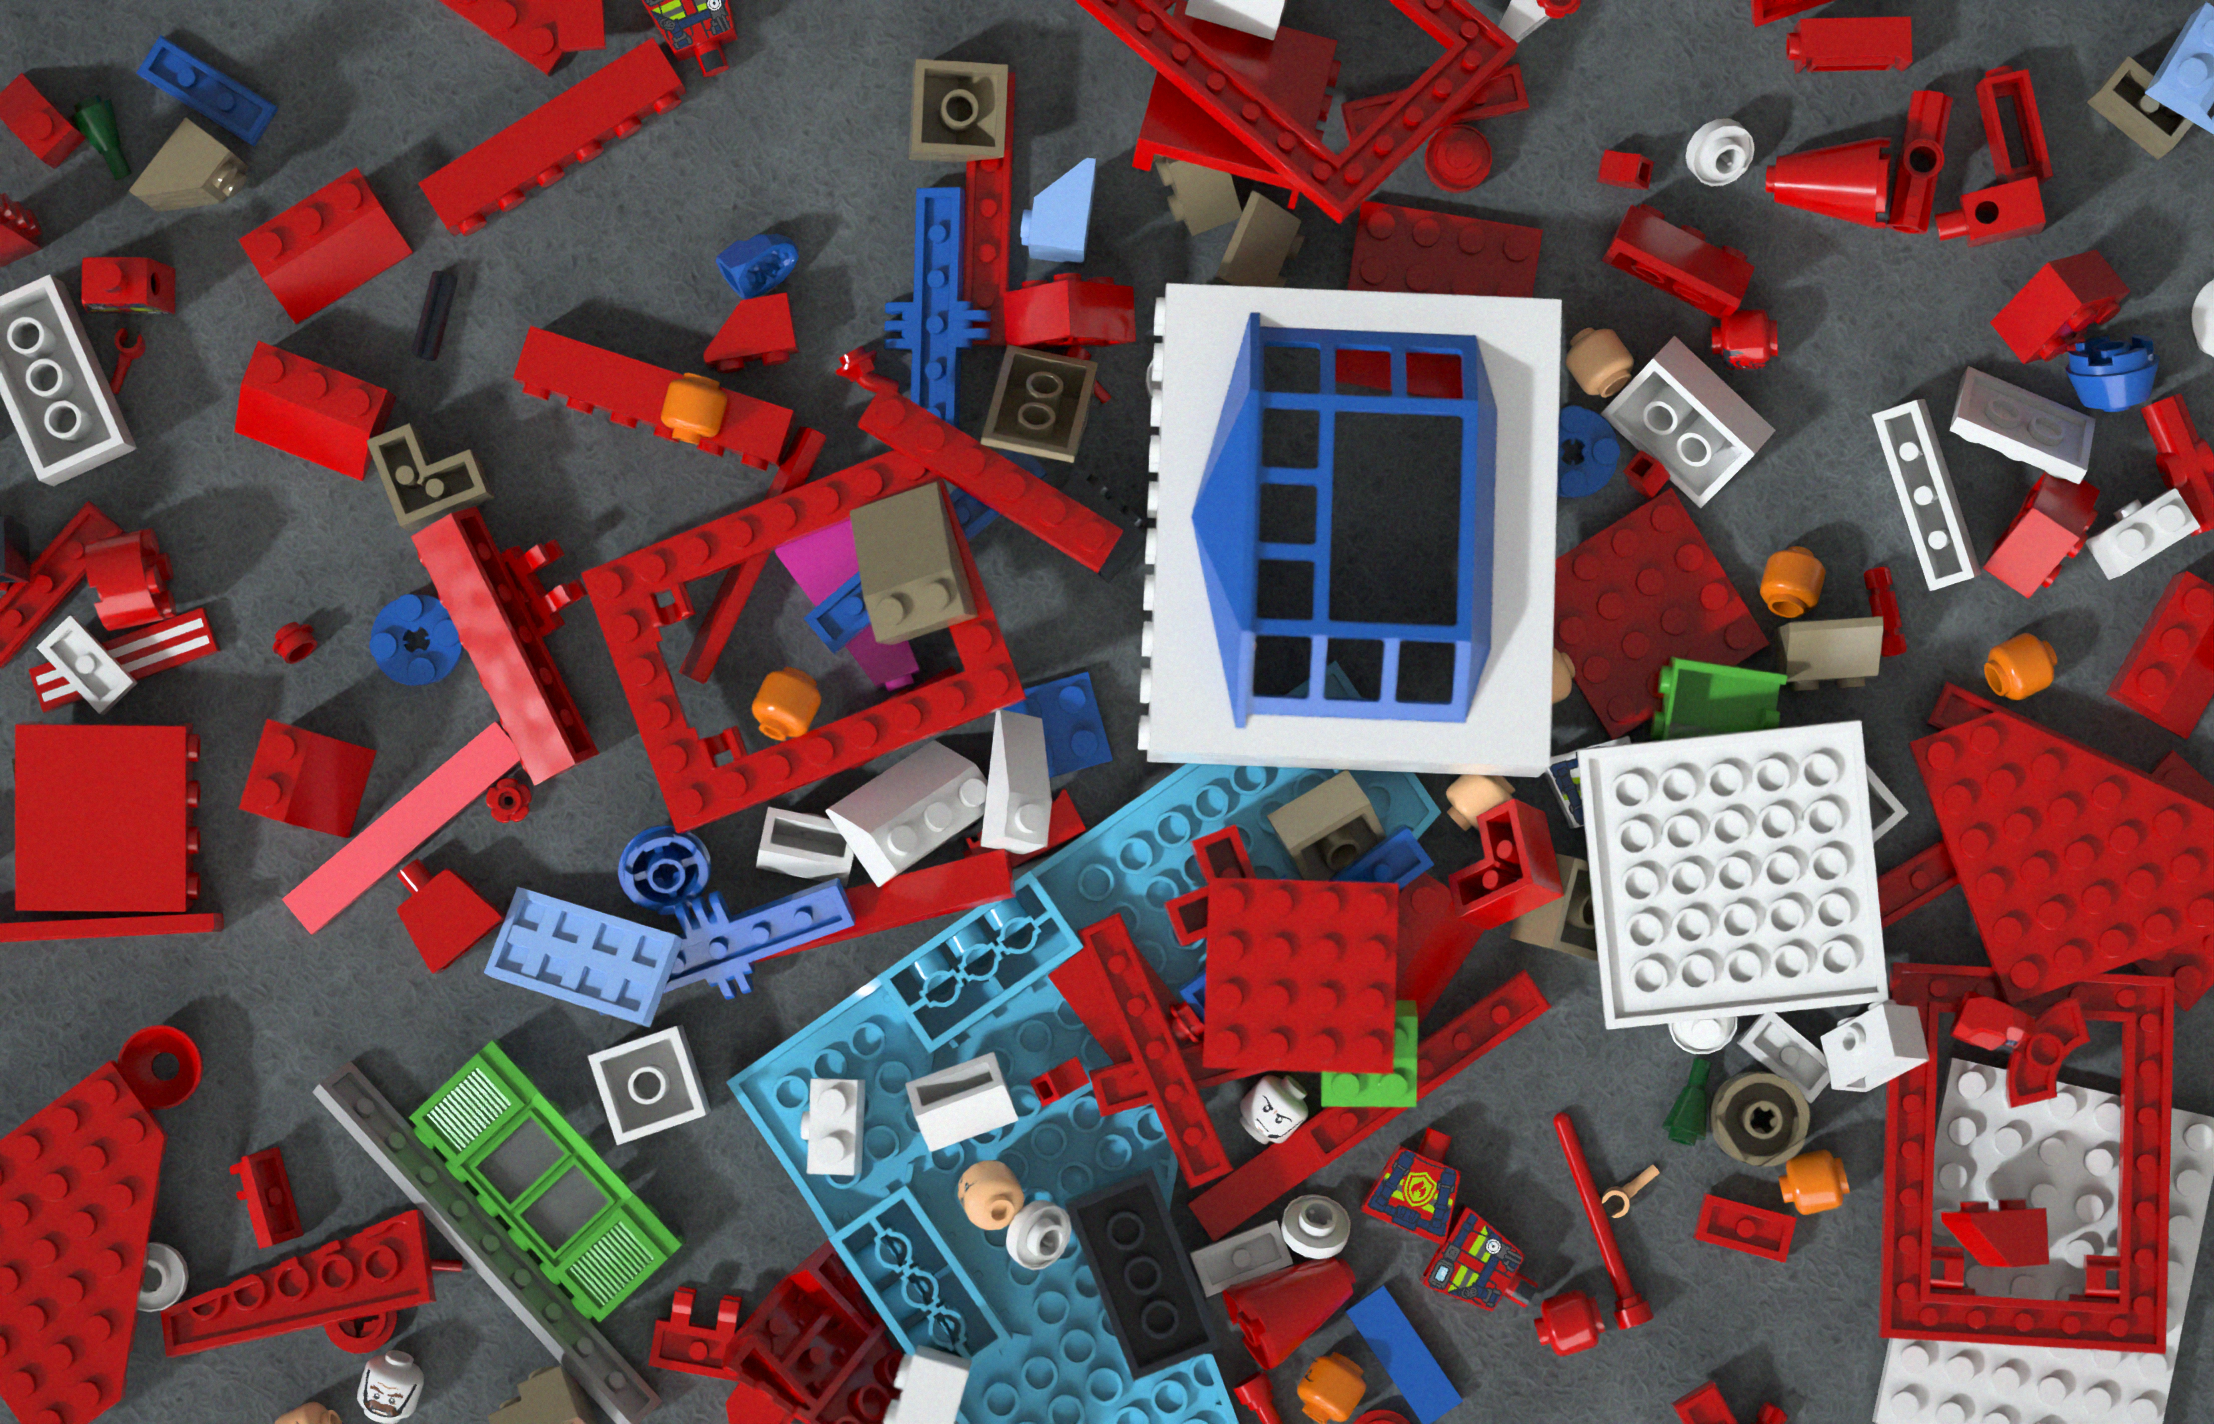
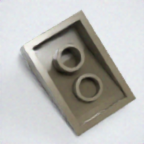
(1040, 404)
(910, 565)

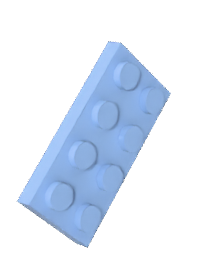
(583, 956)

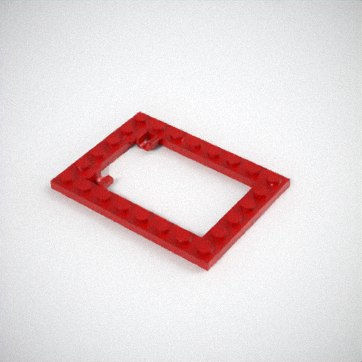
(1331, 181)
(687, 766)
(2102, 1318)

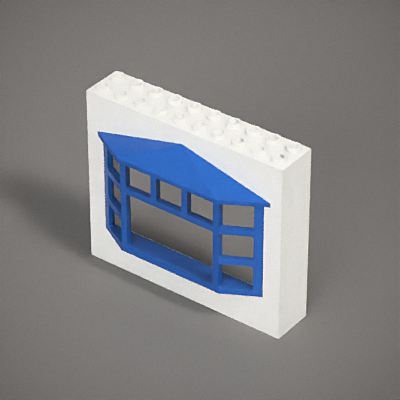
(1211, 546)

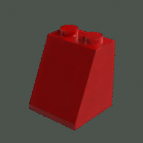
(307, 779)

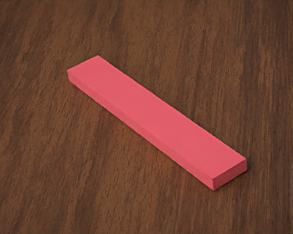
(403, 828)

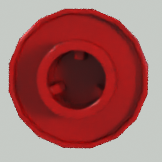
(1458, 158)

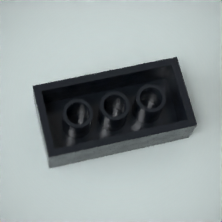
(1142, 1273)

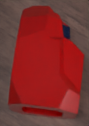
(1990, 1022)

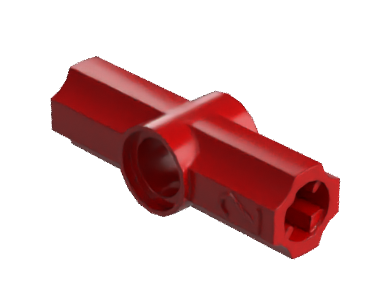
(1926, 135)
(2183, 457)

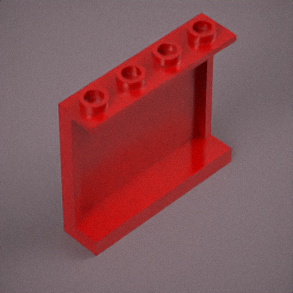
(1286, 70)
(106, 817)

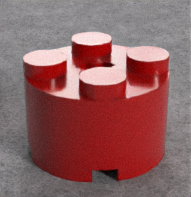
(130, 579)

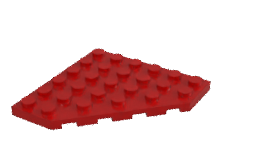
(2064, 853)
(75, 1247)

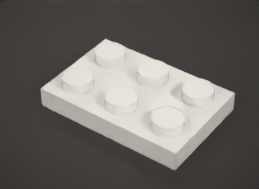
(2023, 425)

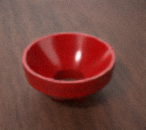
(137, 1063)

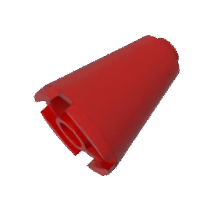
(1836, 181)
(1287, 1306)

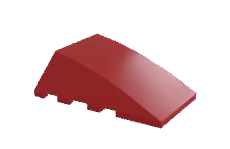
(818, 1347)

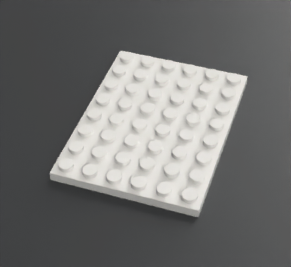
(2062, 1160)

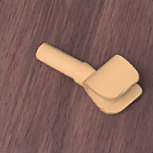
(1630, 1189)

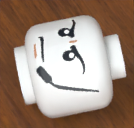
(1274, 1109)

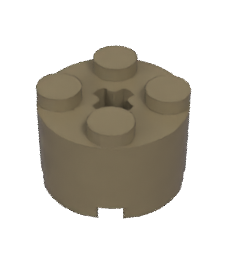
(1785, 1123)

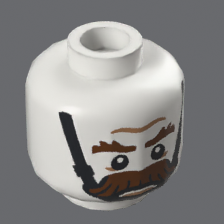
(390, 1387)

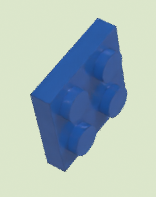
(1070, 723)

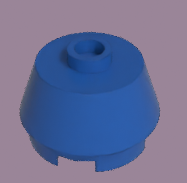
(2113, 372)
(664, 868)

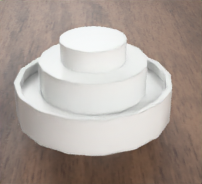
(1720, 152)
(1703, 1035)
(1315, 1226)
(1038, 1234)
(164, 1278)

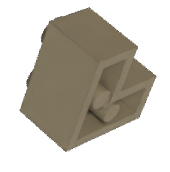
(2136, 114)
(1200, 196)
(425, 490)
(547, 1398)

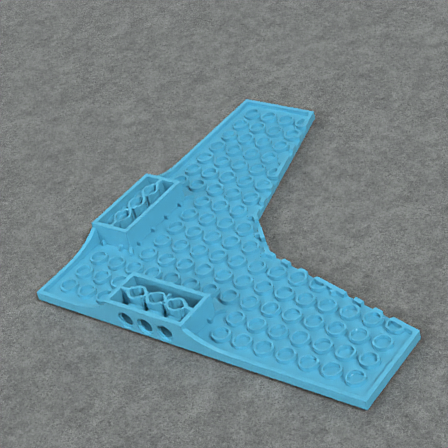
(982, 988)

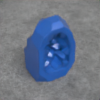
(757, 264)

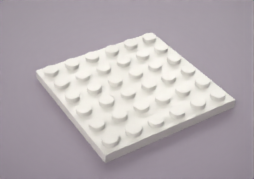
(1733, 874)

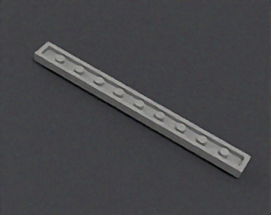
(486, 1246)

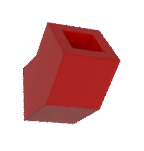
(1625, 170)
(1652, 479)
(1059, 1081)

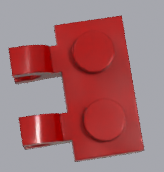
(541, 605)
(694, 1346)

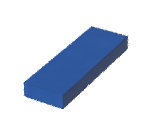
(207, 90)
(1403, 1355)

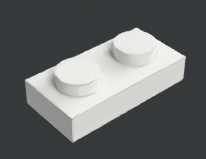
(87, 665)
(1786, 1054)
(1241, 1257)

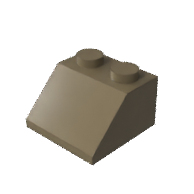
(957, 111)
(190, 172)
(1260, 246)
(1829, 651)
(1327, 828)
(1566, 922)

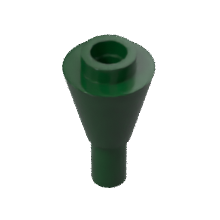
(98, 125)
(1688, 1115)

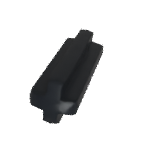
(434, 315)

